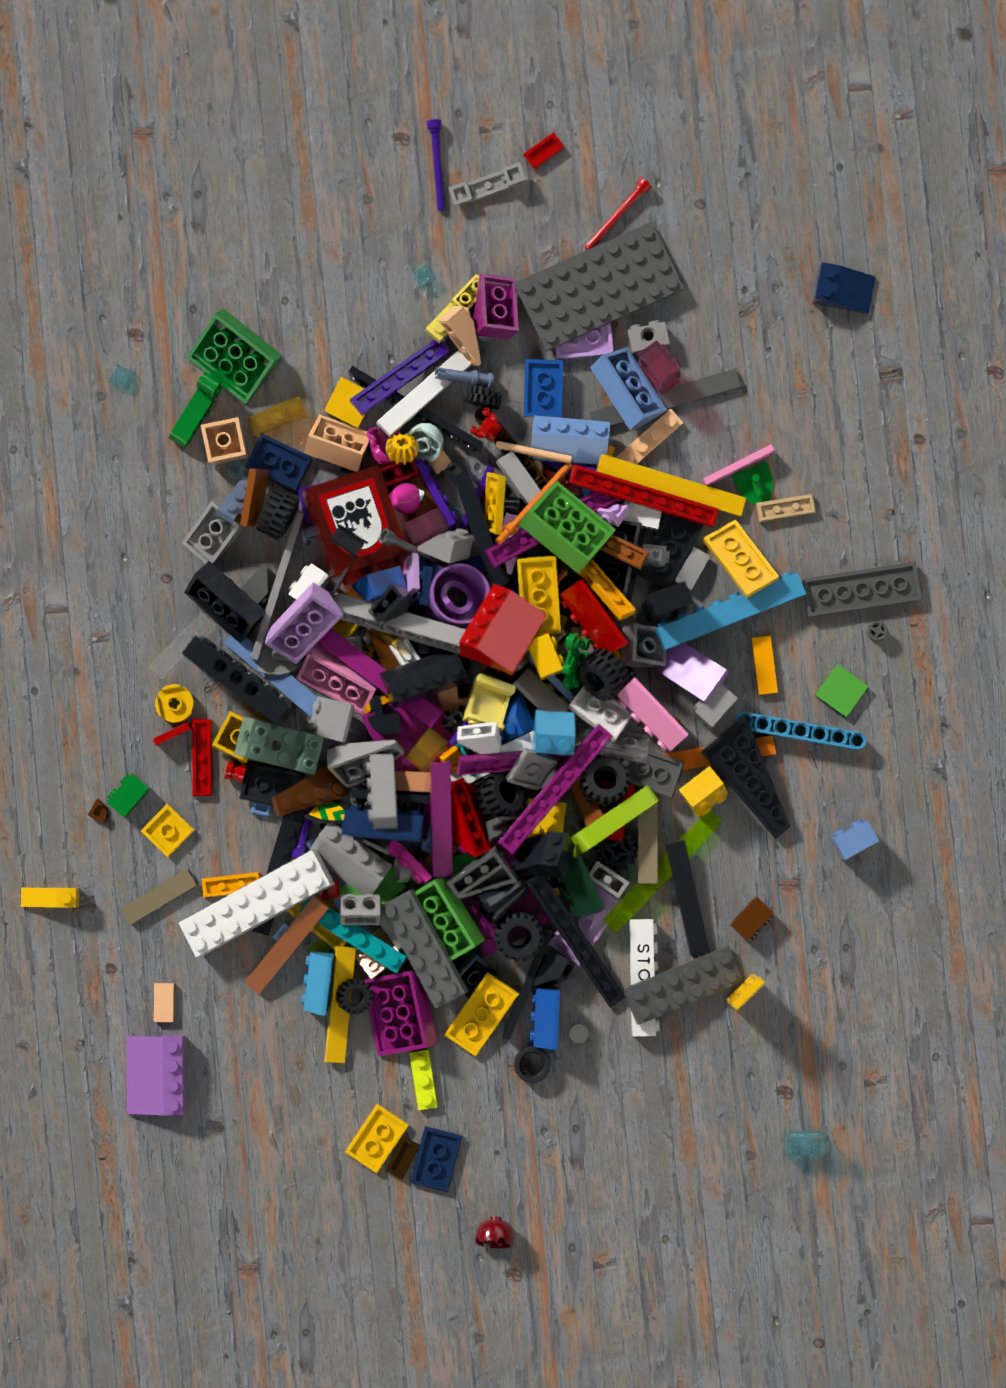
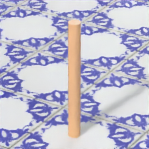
(533, 452)

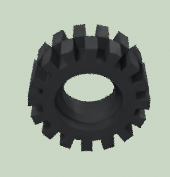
(484, 397)
(343, 993)

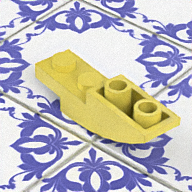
(465, 297)

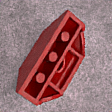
(467, 819)

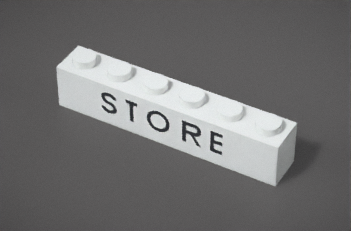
(643, 965)

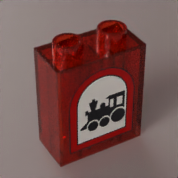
(362, 506)

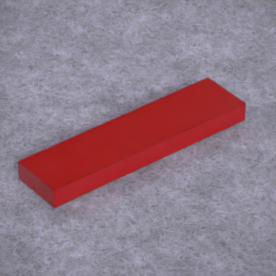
(202, 757)

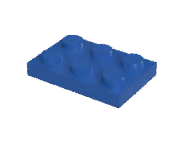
(543, 388)

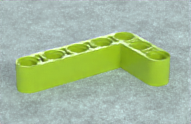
(613, 820)

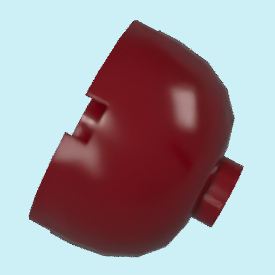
(495, 1233)

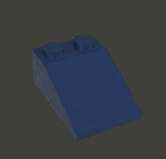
(843, 288)

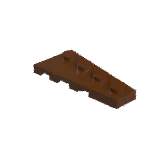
(309, 792)

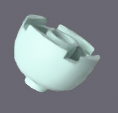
(429, 441)

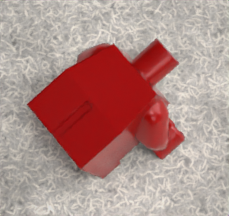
(490, 427)

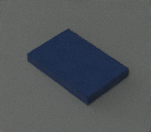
(284, 463)
(436, 1159)

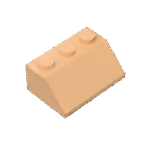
(337, 443)

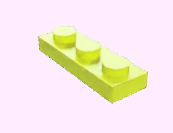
(423, 1079)

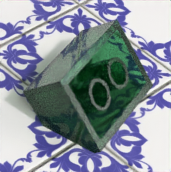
(580, 890)

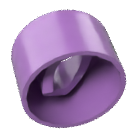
(467, 580)

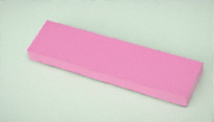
(737, 466)

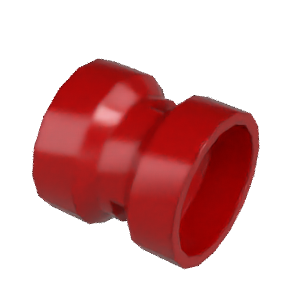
(235, 771)

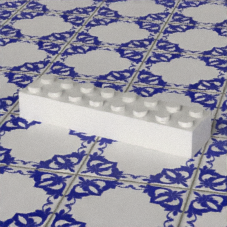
(256, 903)

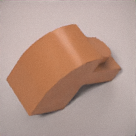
(451, 700)

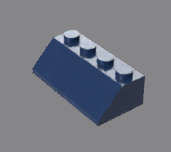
(409, 825)

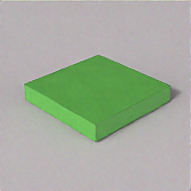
(841, 690)

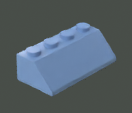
(628, 388)
(573, 437)

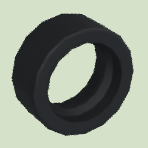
(537, 1078)

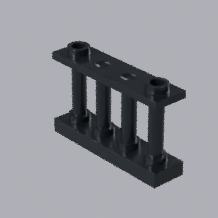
(401, 798)

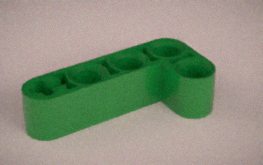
(197, 409)

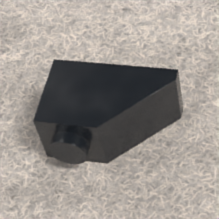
(391, 604)

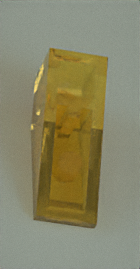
(277, 416)

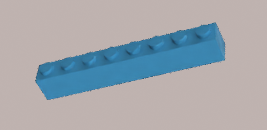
(728, 612)

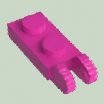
(408, 861)

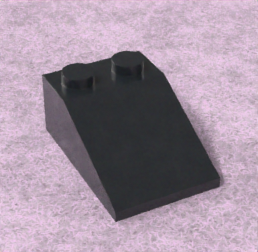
(545, 855)

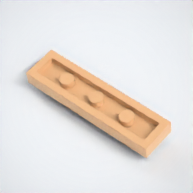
(651, 438)

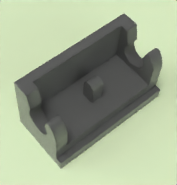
(498, 827)

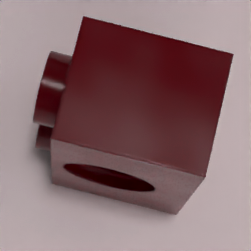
(399, 473)

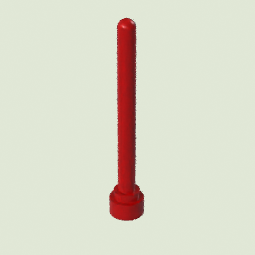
(642, 187)

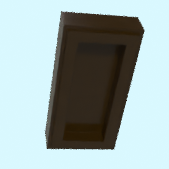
(402, 1157)

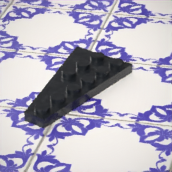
(743, 768)

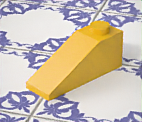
(49, 897)

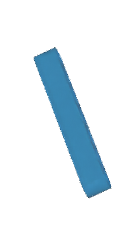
(809, 731)

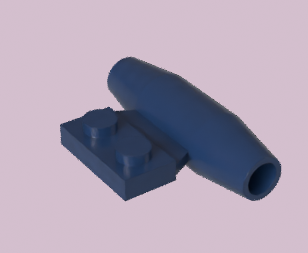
(422, 594)

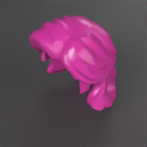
(378, 440)

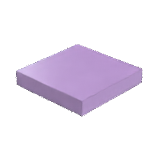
(410, 572)

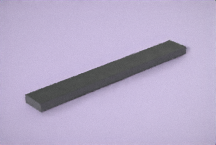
(680, 394)

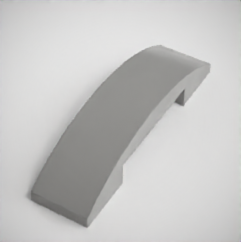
(487, 185)

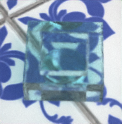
(422, 275)
(122, 377)

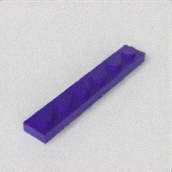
(399, 376)

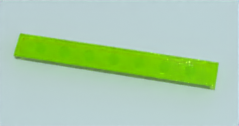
(643, 892)

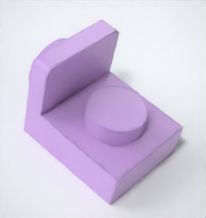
(615, 514)

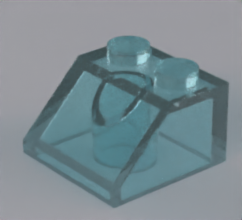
(804, 1143)

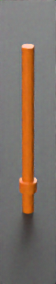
(511, 527)

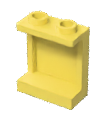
(488, 701)

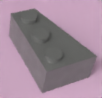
(482, 874)

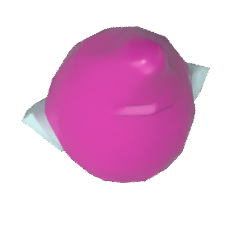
(406, 498)

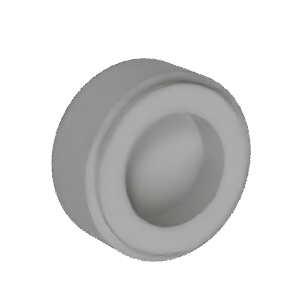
(578, 1033)

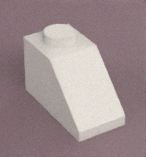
(480, 737)

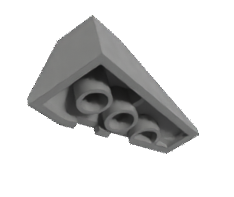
(350, 759)

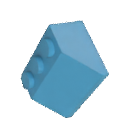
(318, 982)

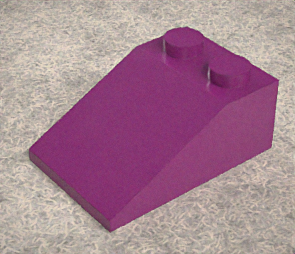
(496, 307)

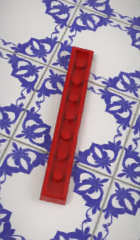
(643, 496)

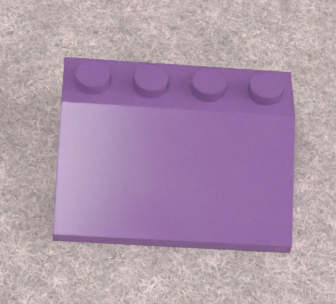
(155, 1075)

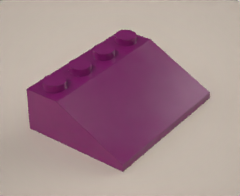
(400, 1013)

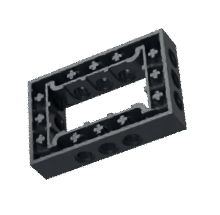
(212, 661)

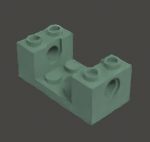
(295, 751)

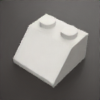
(309, 575)

